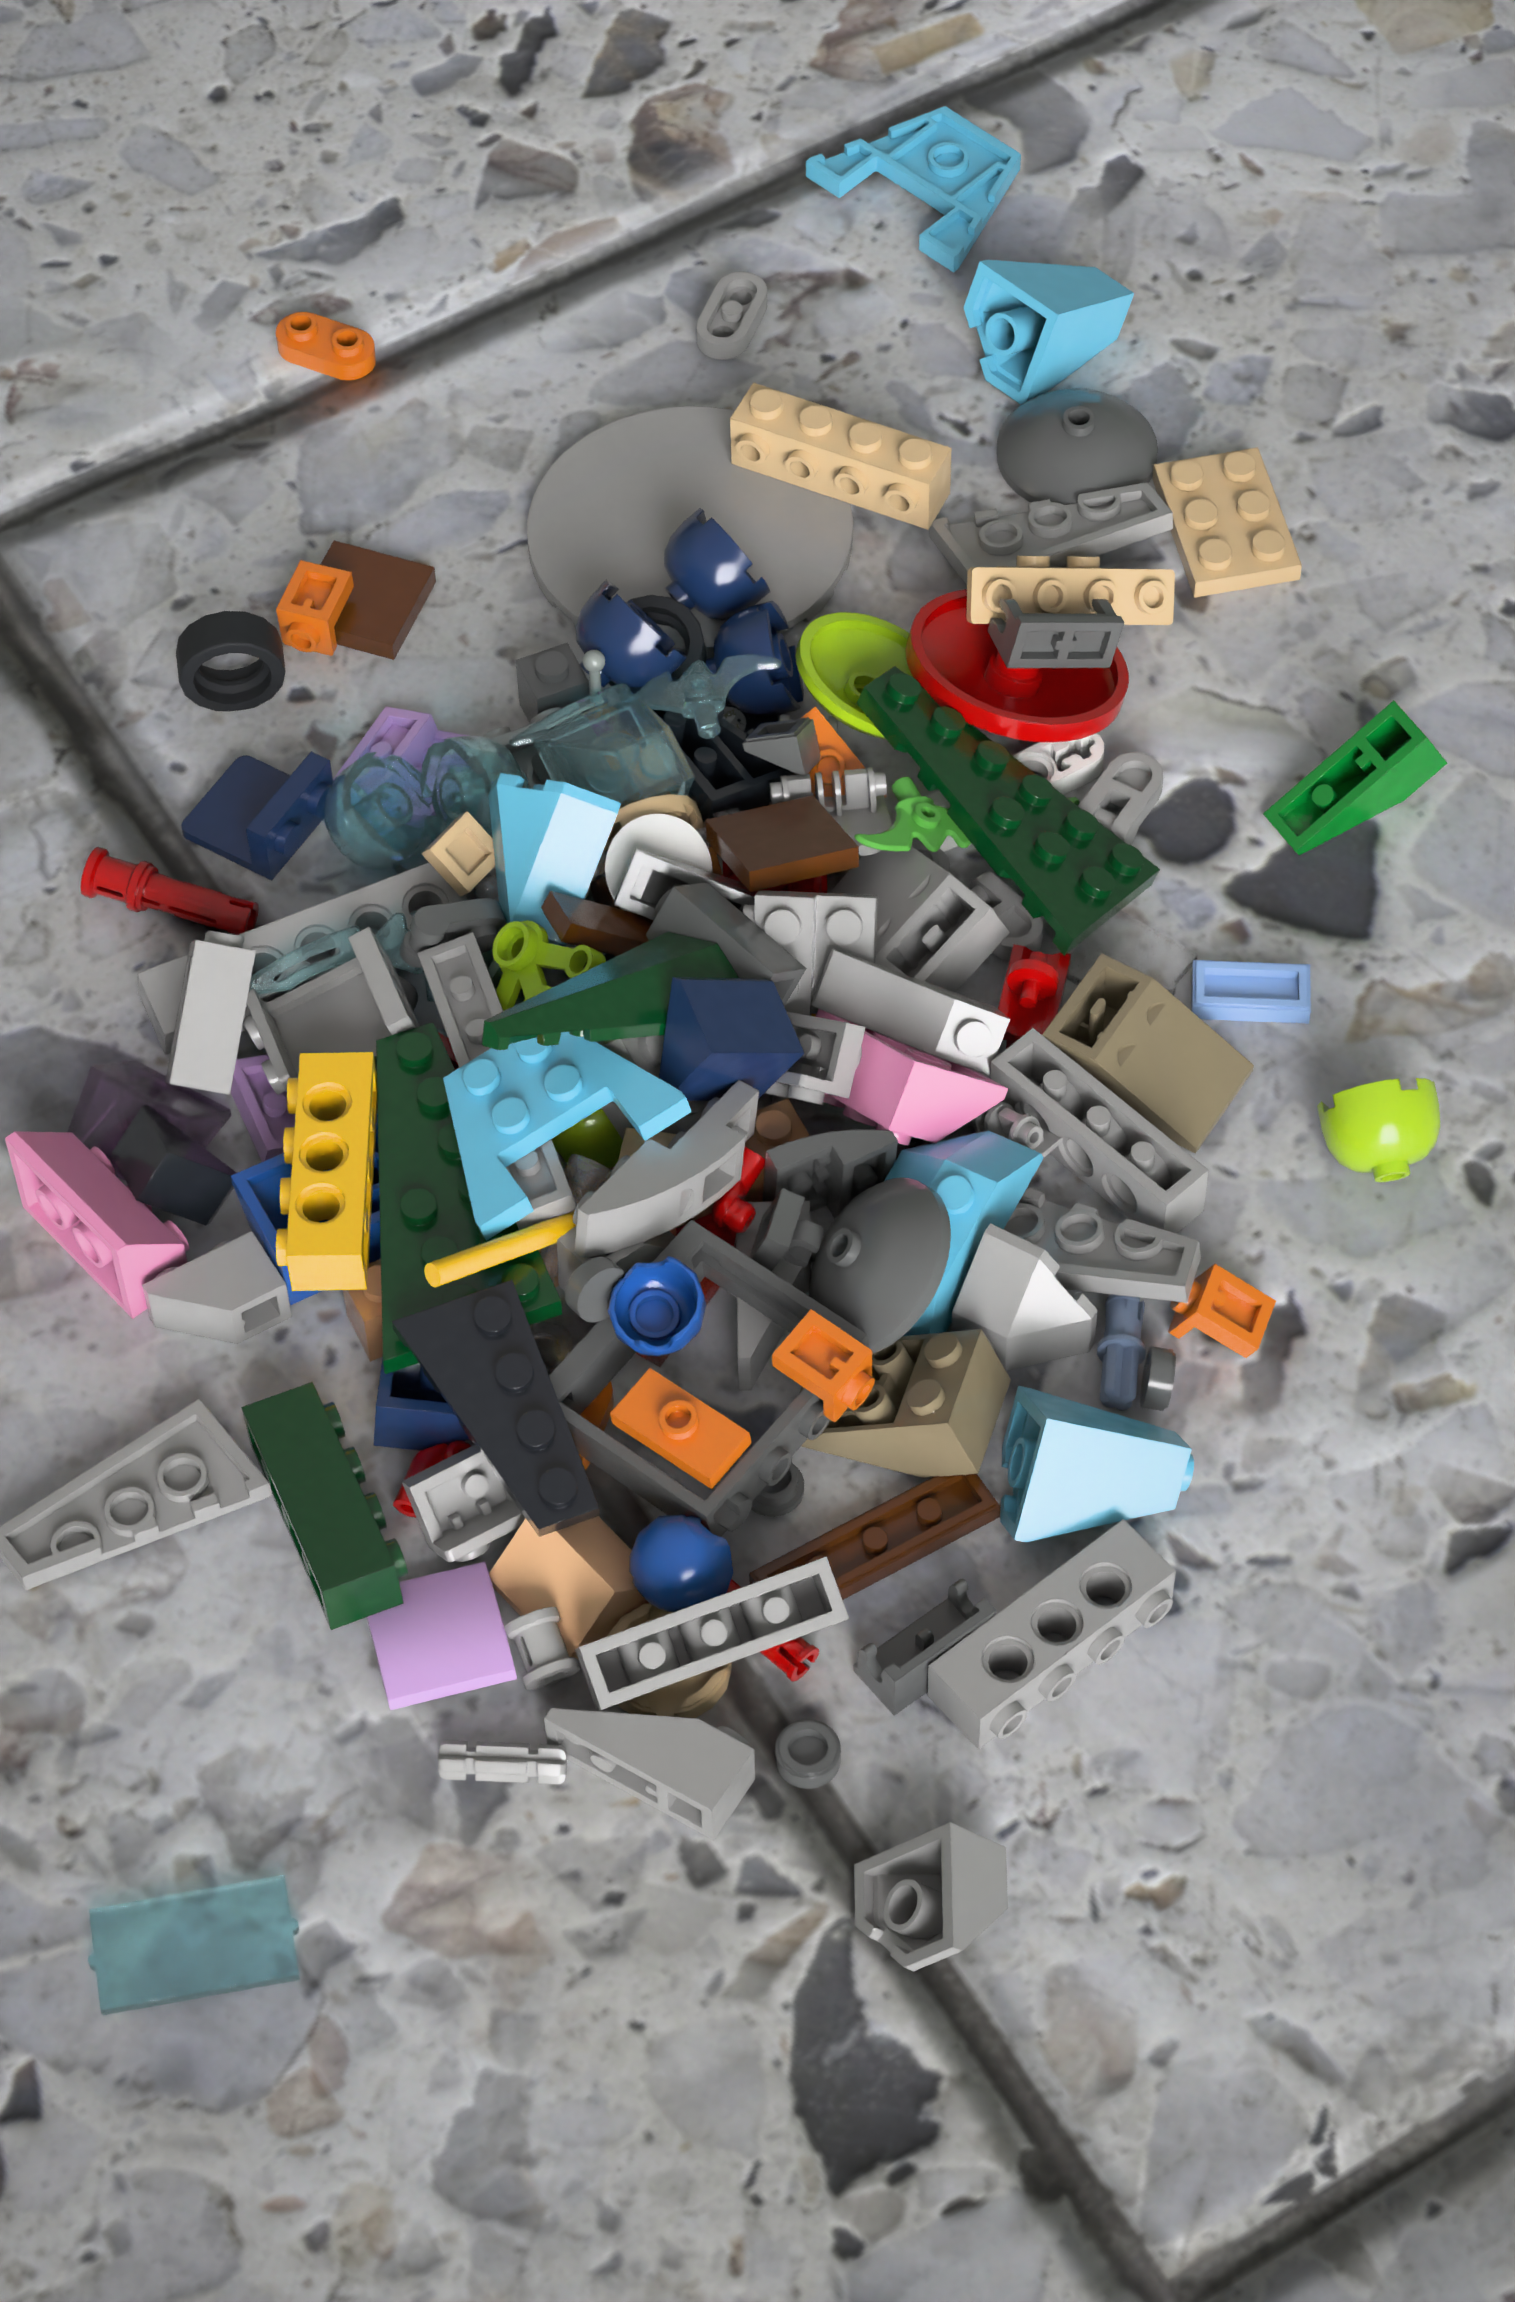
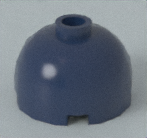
(710, 570)
(757, 632)
(627, 637)

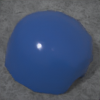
(657, 1307)
(679, 1563)

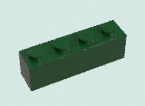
(324, 1505)

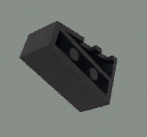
(722, 769)

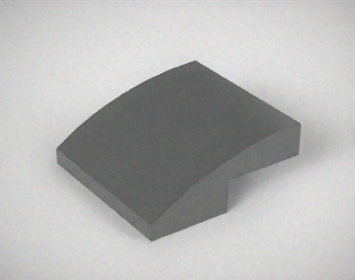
(830, 1166)

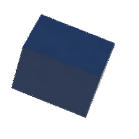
(724, 1035)

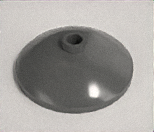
(1074, 446)
(883, 1259)

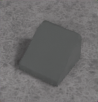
(786, 744)

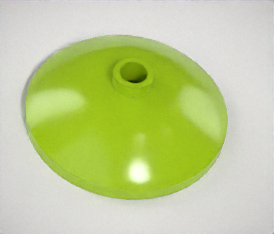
(845, 654)

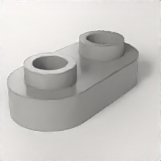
(731, 315)

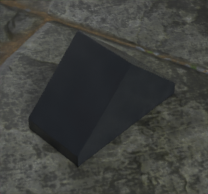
(171, 1169)

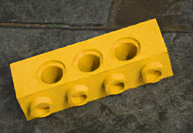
(333, 1251)

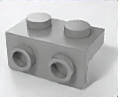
(829, 1060)
(462, 1506)

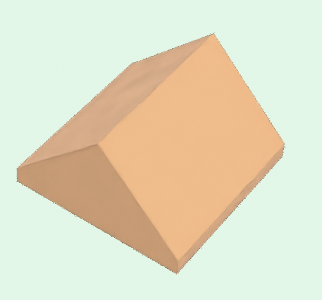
(573, 1569)

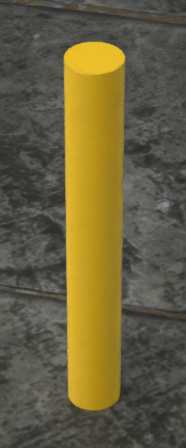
(498, 1250)

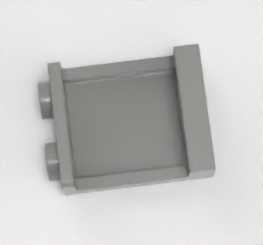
(332, 1012)

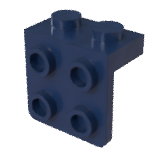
(260, 812)

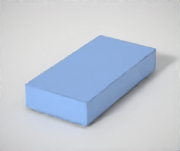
(1251, 991)

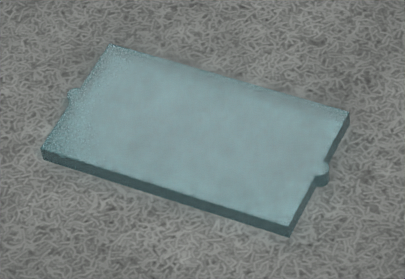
(193, 1945)

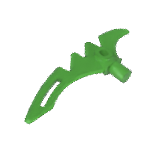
(917, 819)

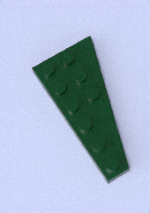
(1017, 821)
(427, 1197)

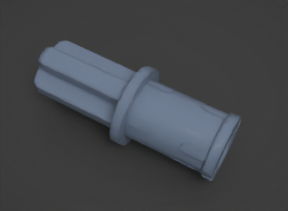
(1121, 1350)

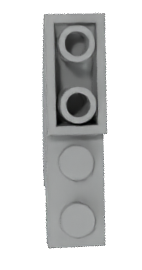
(671, 1184)

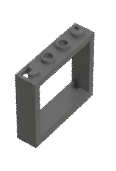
(603, 1355)

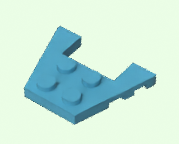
(941, 163)
(531, 1093)

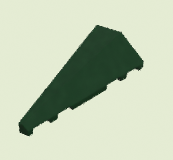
(613, 999)

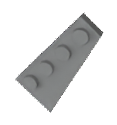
(1086, 528)
(1107, 1255)
(143, 1492)

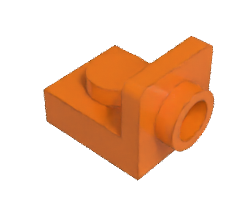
(313, 607)
(1224, 1310)
(826, 1364)

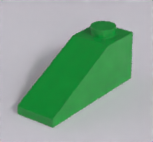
(1357, 781)

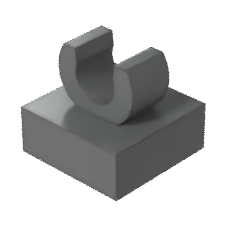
(784, 1235)

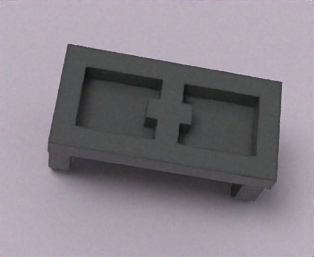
(1056, 639)
(900, 1666)

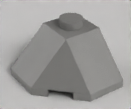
(1022, 1304)
(931, 1894)

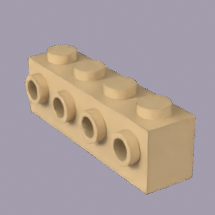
(840, 455)

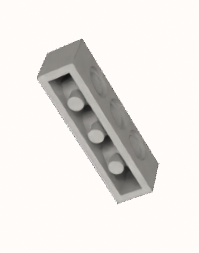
(1102, 1136)
(1113, 1567)
(711, 1633)

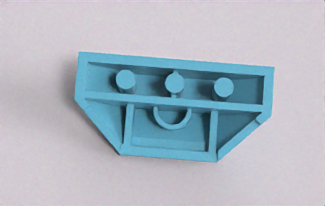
(980, 1185)

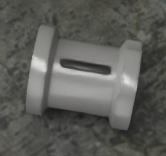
(541, 1648)

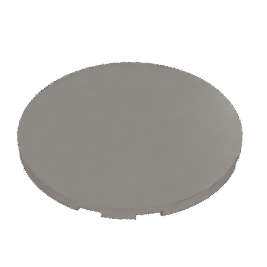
(636, 480)

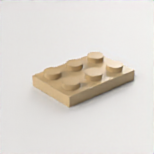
(1227, 522)

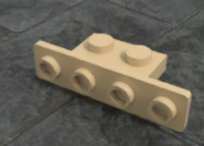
(1134, 594)

